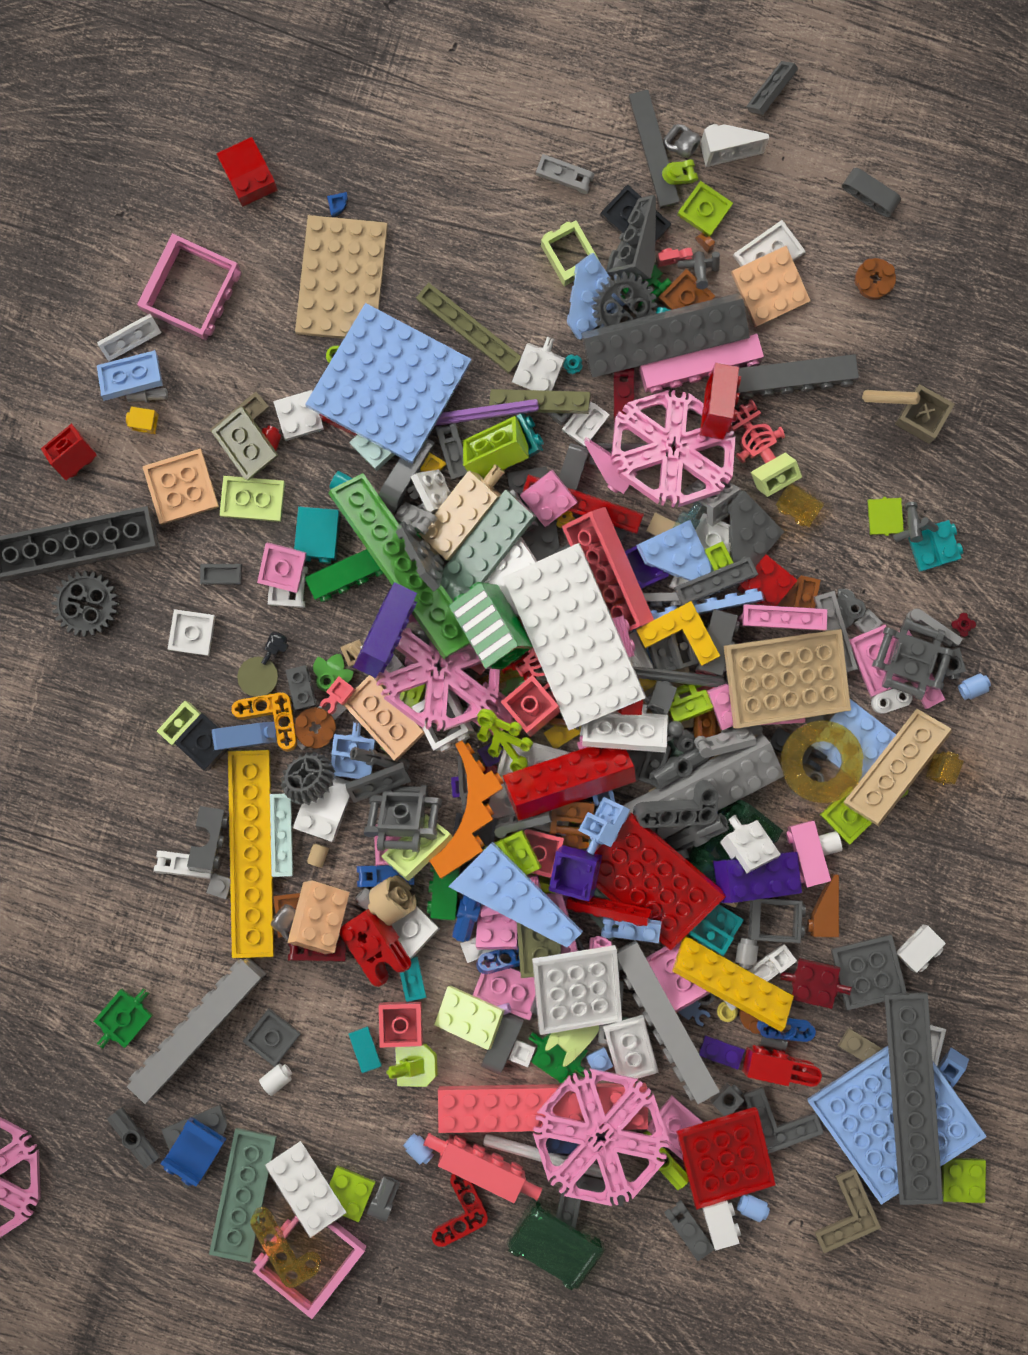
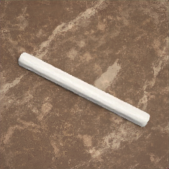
(531, 1152)

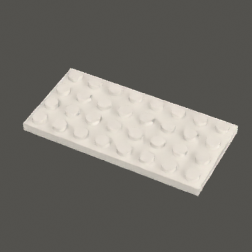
(574, 636)

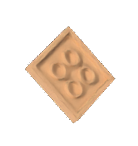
(770, 286)
(180, 486)

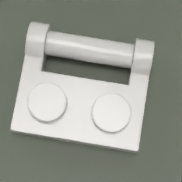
(281, 597)

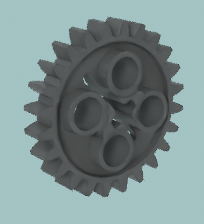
(636, 292)
(90, 587)

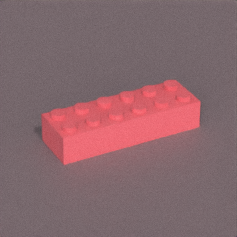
(609, 566)

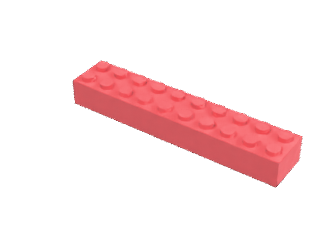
(516, 1106)

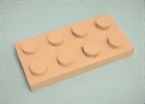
(382, 720)

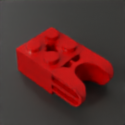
(372, 945)
(779, 1067)

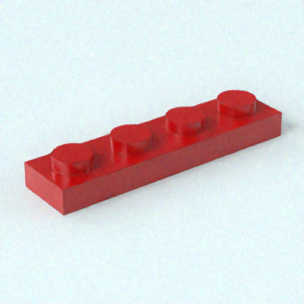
(606, 908)

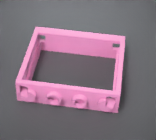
(161, 271)
(293, 1295)

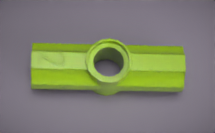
(672, 1170)

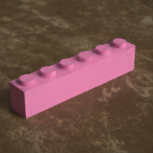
(699, 364)

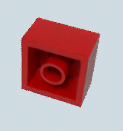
(771, 580)

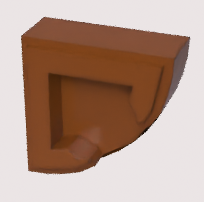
(706, 243)

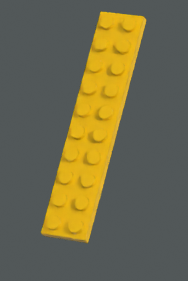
(250, 854)

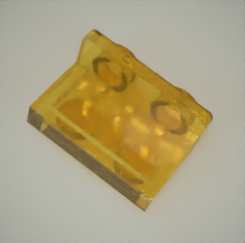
(799, 505)

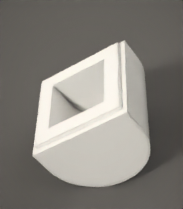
(830, 843)

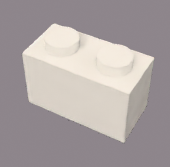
(920, 949)
(721, 1225)

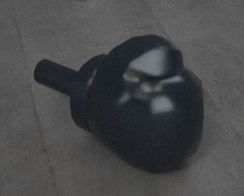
(275, 644)

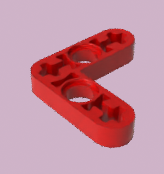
(470, 1210)

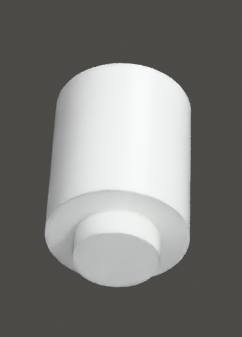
(276, 1079)

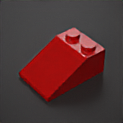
(247, 171)

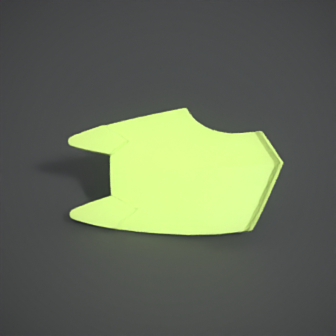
(572, 1041)

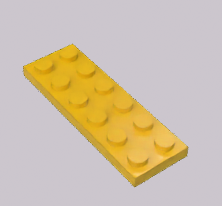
(733, 983)

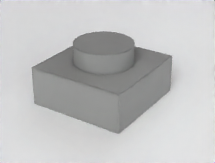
(219, 886)

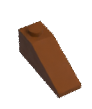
(825, 915)

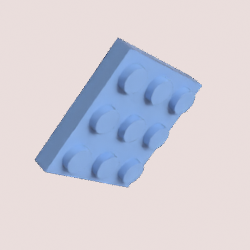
(869, 732)

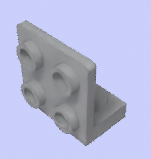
(716, 505)

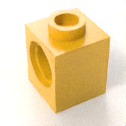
(142, 420)

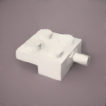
(538, 367)
(749, 845)

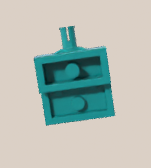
(717, 929)

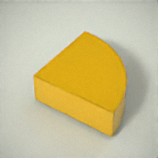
(432, 463)

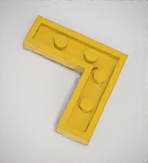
(684, 619)

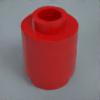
(272, 435)

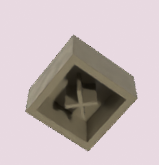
(927, 416)

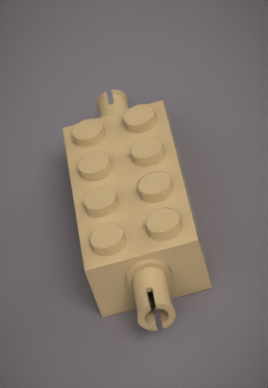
(462, 512)

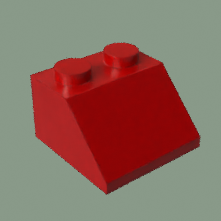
(68, 452)

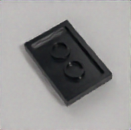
(620, 208)

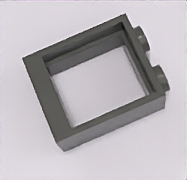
(754, 920)

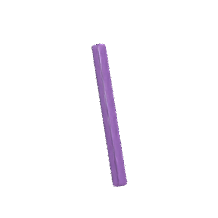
(488, 412)

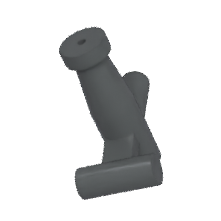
(700, 264)
(914, 525)

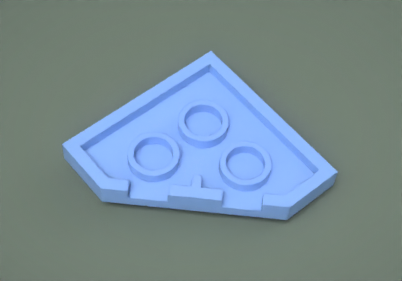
(588, 276)
(677, 552)

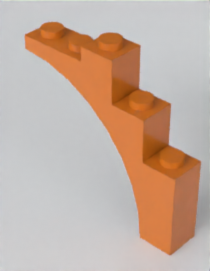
(480, 788)

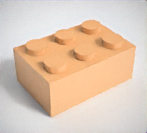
(318, 917)

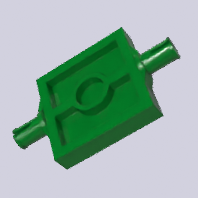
(123, 1018)
(552, 1060)

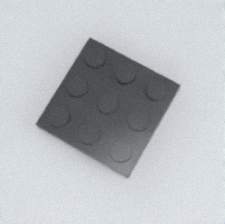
(870, 970)

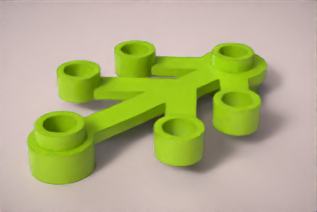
(488, 719)

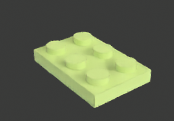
(252, 499)
(410, 863)
(469, 1017)

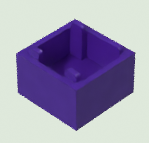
(644, 573)
(575, 873)

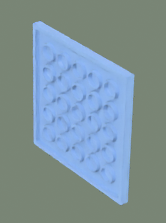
(388, 383)
(861, 1121)

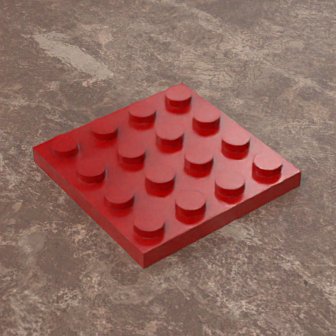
(726, 1157)

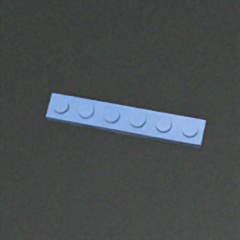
(710, 604)

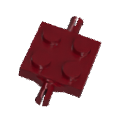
(815, 983)

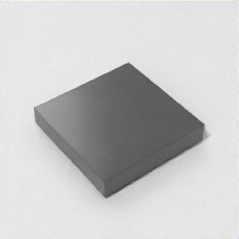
(271, 1037)

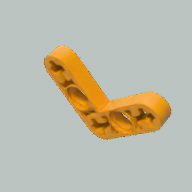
(272, 709)

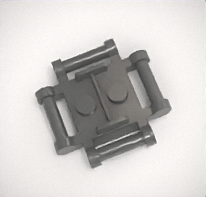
(913, 659)
(402, 816)

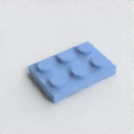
(129, 375)

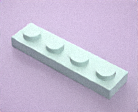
(281, 835)

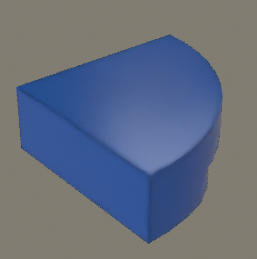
(337, 203)

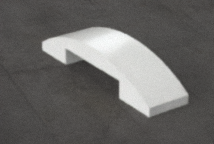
(771, 965)

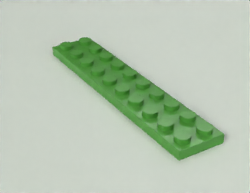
(378, 533)

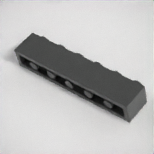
(798, 375)

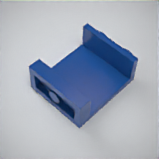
(193, 1152)

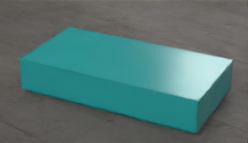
(365, 1049)

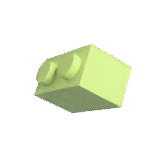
(776, 474)
(178, 722)

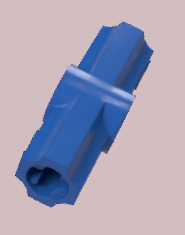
(466, 917)

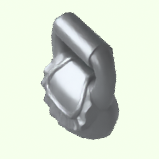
(687, 142)
(283, 920)

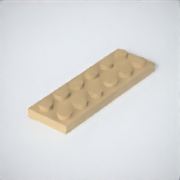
(897, 767)

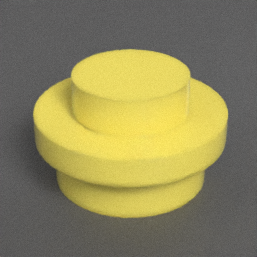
(725, 1013)

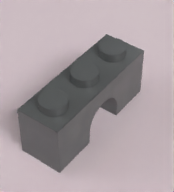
(206, 858)

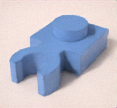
(692, 1010)

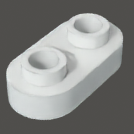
(892, 701)

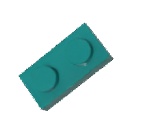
(413, 982)

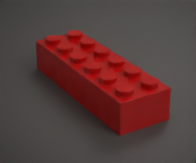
(567, 779)

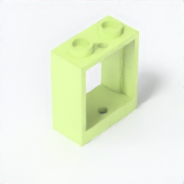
(565, 276)

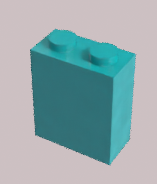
(318, 533)

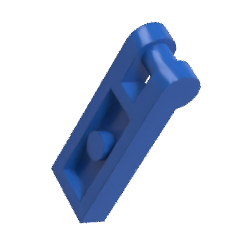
(380, 873)

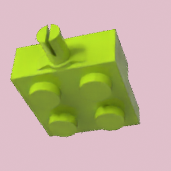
(519, 851)

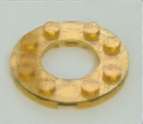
(850, 768)

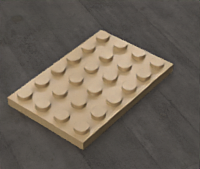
(339, 274)
(787, 678)

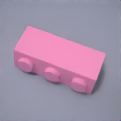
(810, 853)

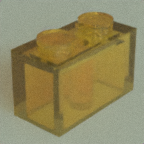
(945, 768)

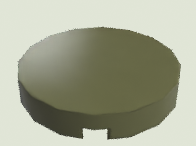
(257, 678)

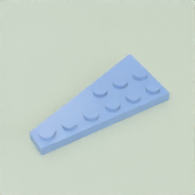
(506, 889)

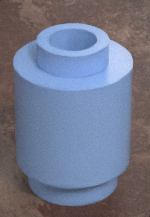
(974, 686)
(416, 1149)
(753, 1208)

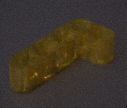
(281, 1245)

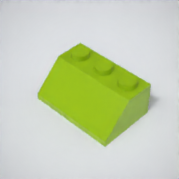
(497, 445)

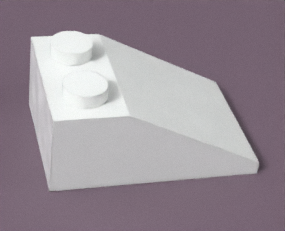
(730, 143)
(326, 815)

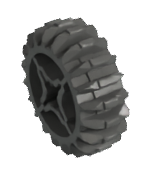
(303, 774)

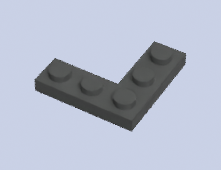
(785, 1134)
(569, 1207)

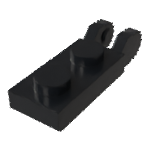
(779, 739)

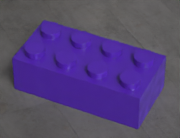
(386, 630)
(771, 880)

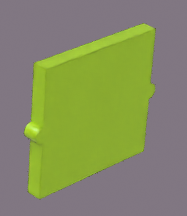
(885, 516)

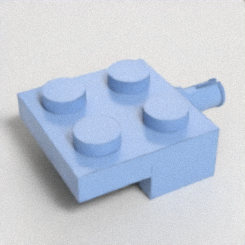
(341, 754)
(605, 824)

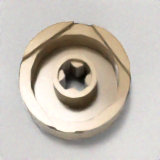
(391, 900)

